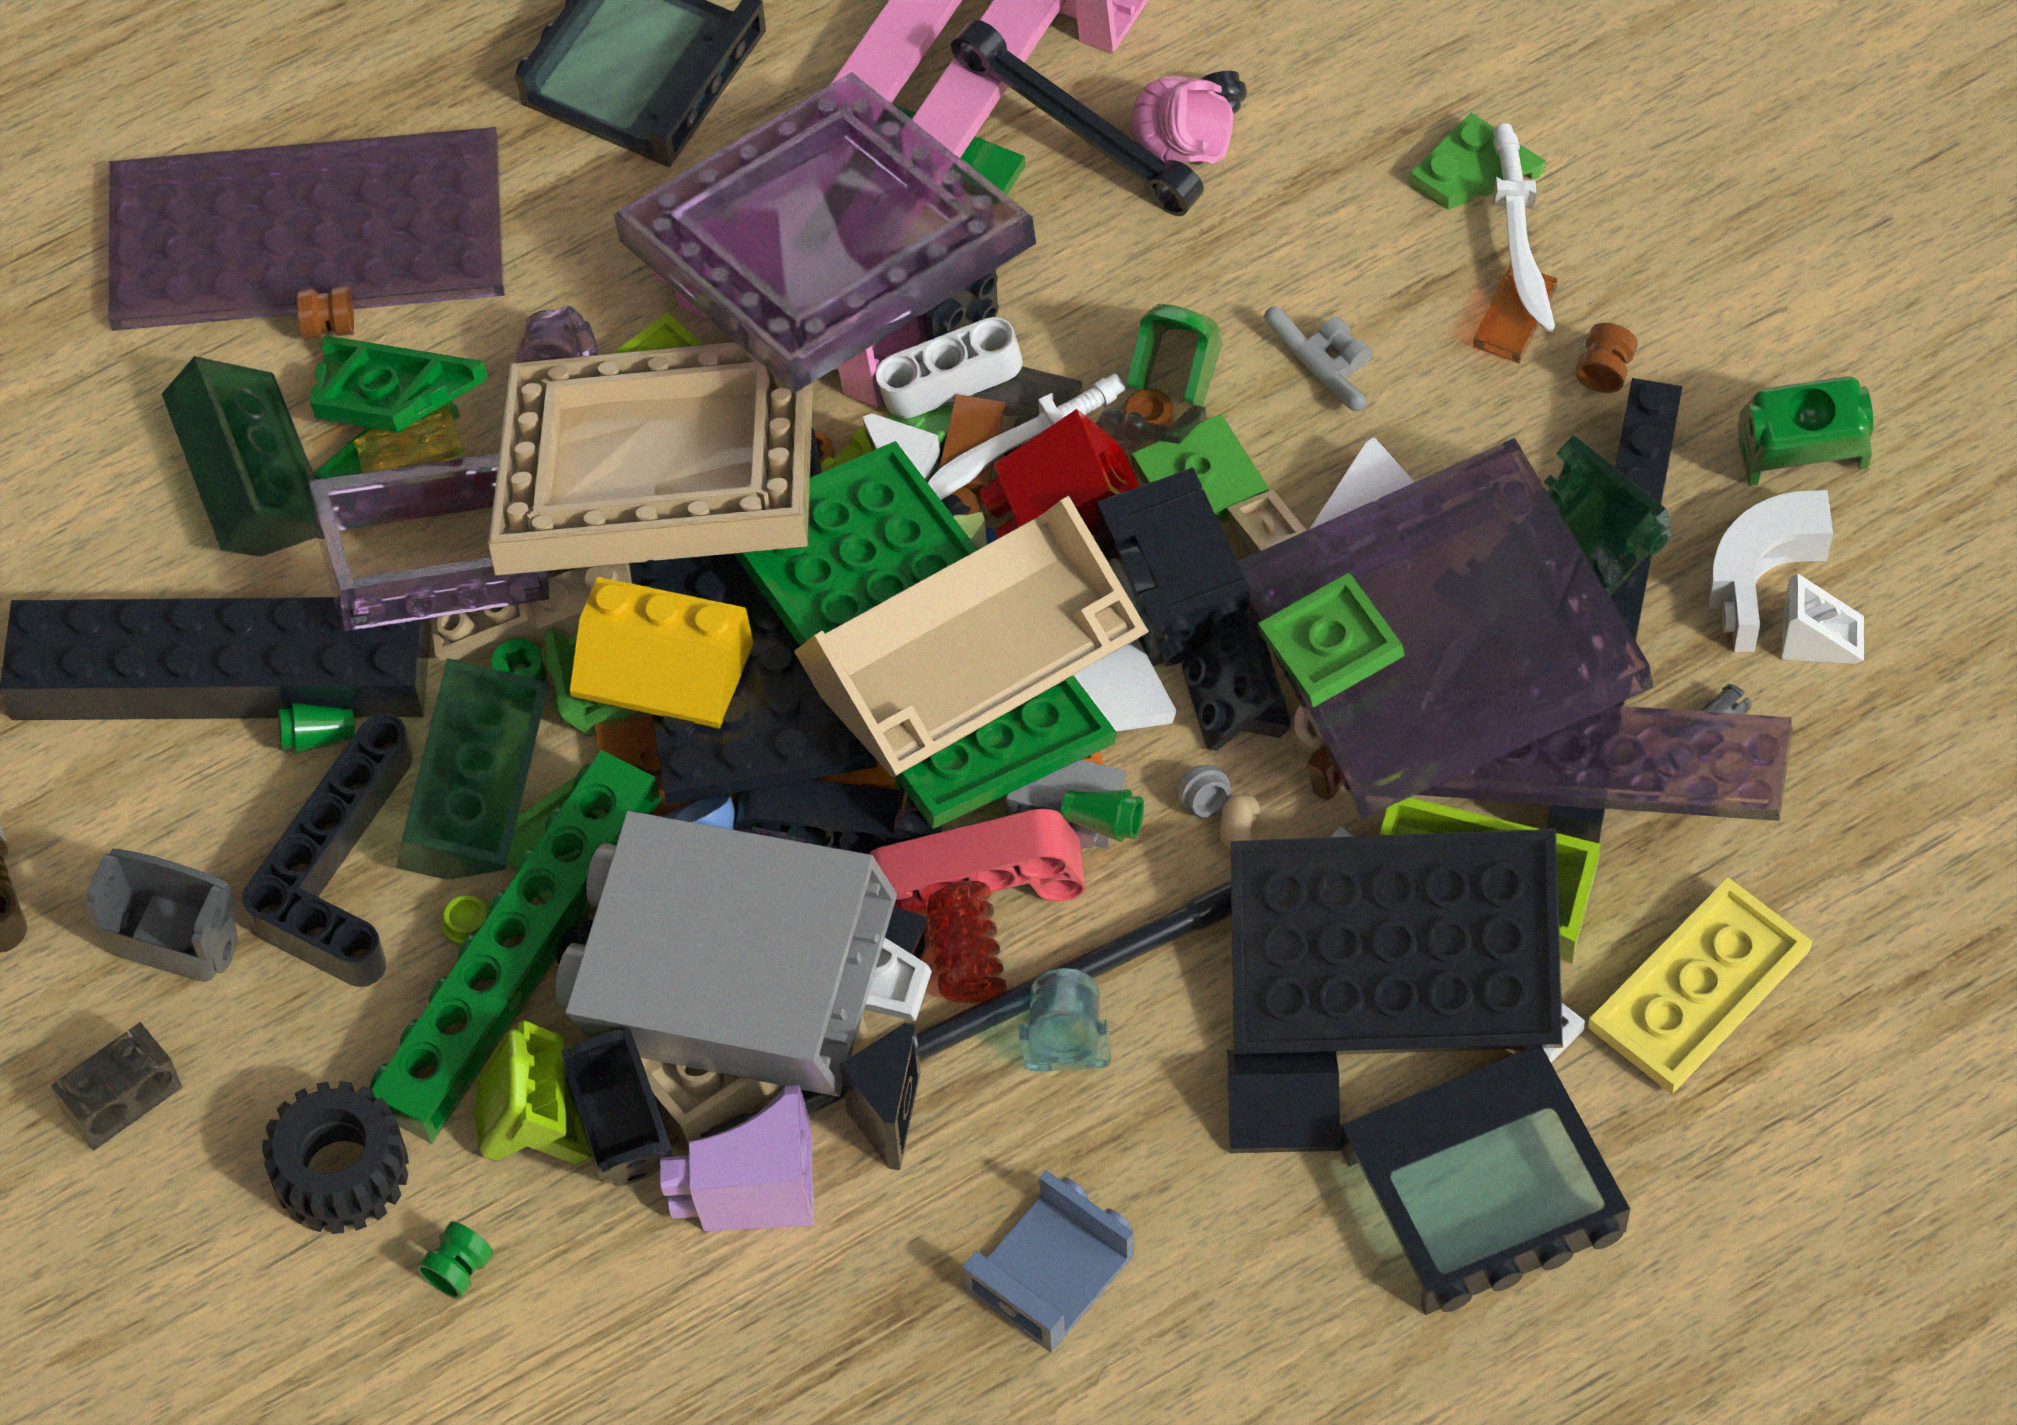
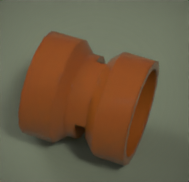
(325, 312)
(1605, 362)

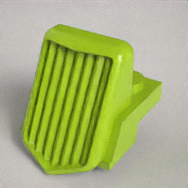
(527, 1099)

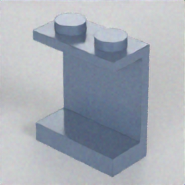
(1052, 1262)

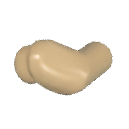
(1238, 818)

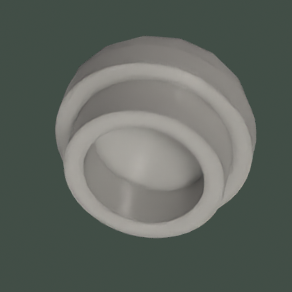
(1204, 790)

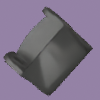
(163, 914)

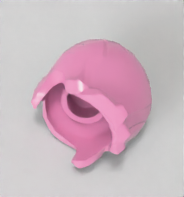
(1182, 120)

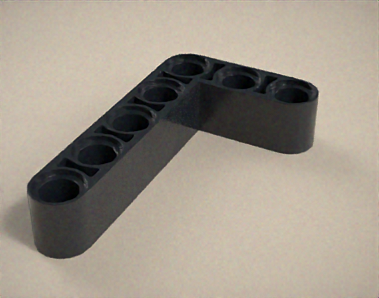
(325, 852)

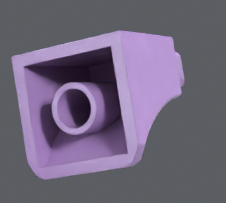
(748, 1173)

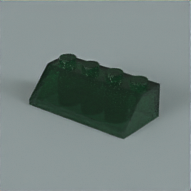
(242, 455)
(472, 772)

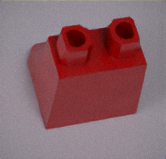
(1062, 461)

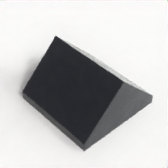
(882, 1091)
(1283, 1102)

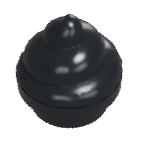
(1232, 87)

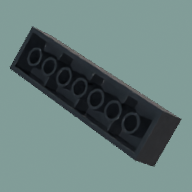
(205, 659)

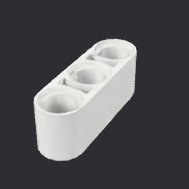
(925, 364)

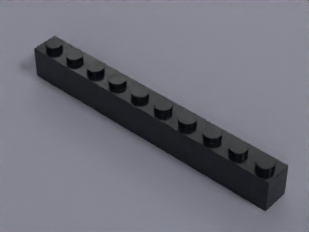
(1645, 460)

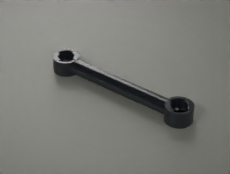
(1169, 184)

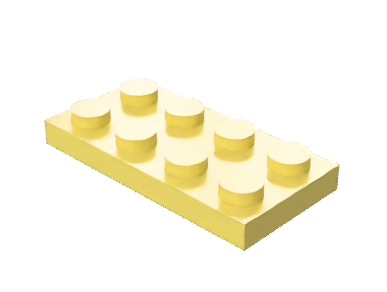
(1699, 985)

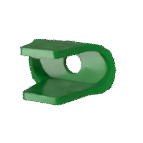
(1151, 330)

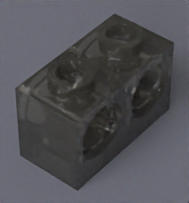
(116, 1086)

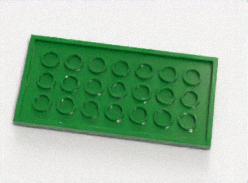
(870, 538)

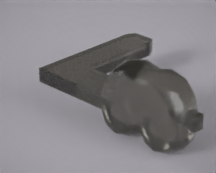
(1133, 429)

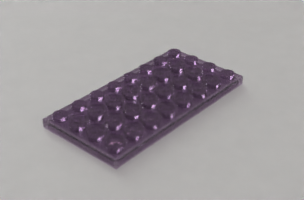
(258, 224)

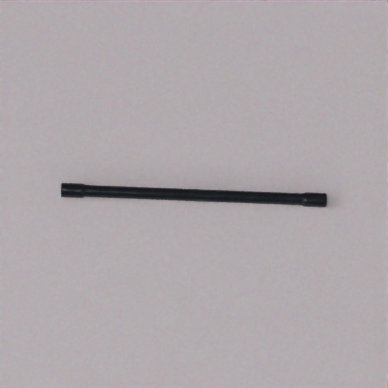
(1194, 915)

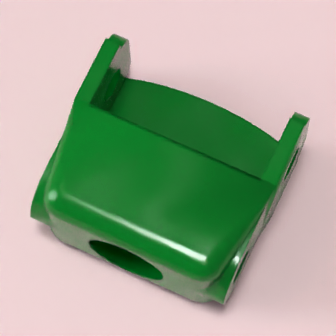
(1806, 425)

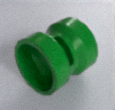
(455, 1260)

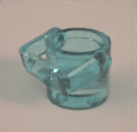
(1065, 1024)

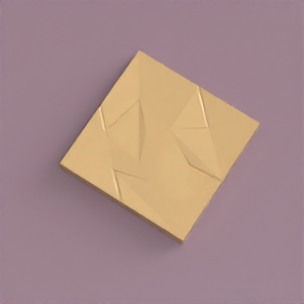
(649, 460)

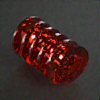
(965, 942)

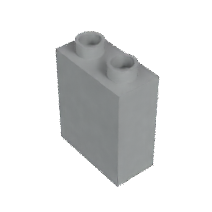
(729, 950)

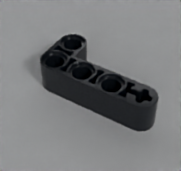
(834, 814)

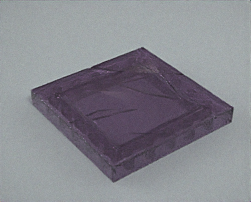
(824, 231)
(1492, 616)

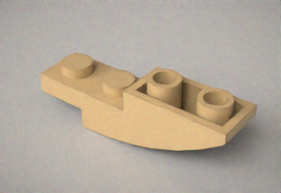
(482, 631)

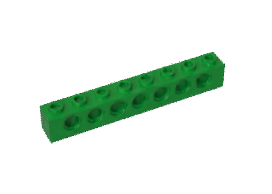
(428, 1103)

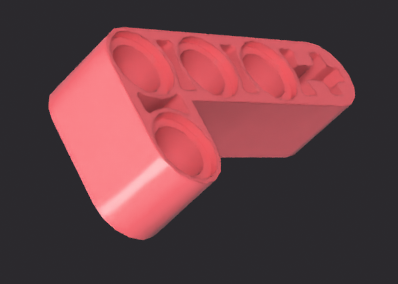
(1001, 852)

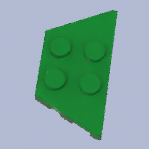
(387, 384)

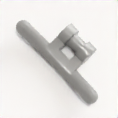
(1314, 355)

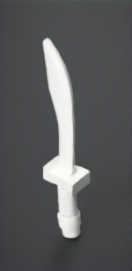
(1515, 195)
(971, 463)

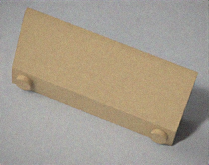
(973, 640)

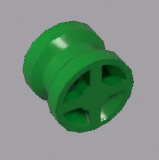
(518, 652)

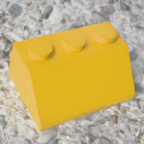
(659, 652)

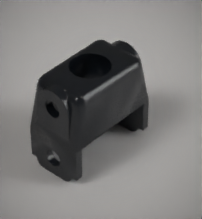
(616, 1107)

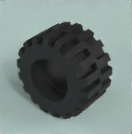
(323, 1120)

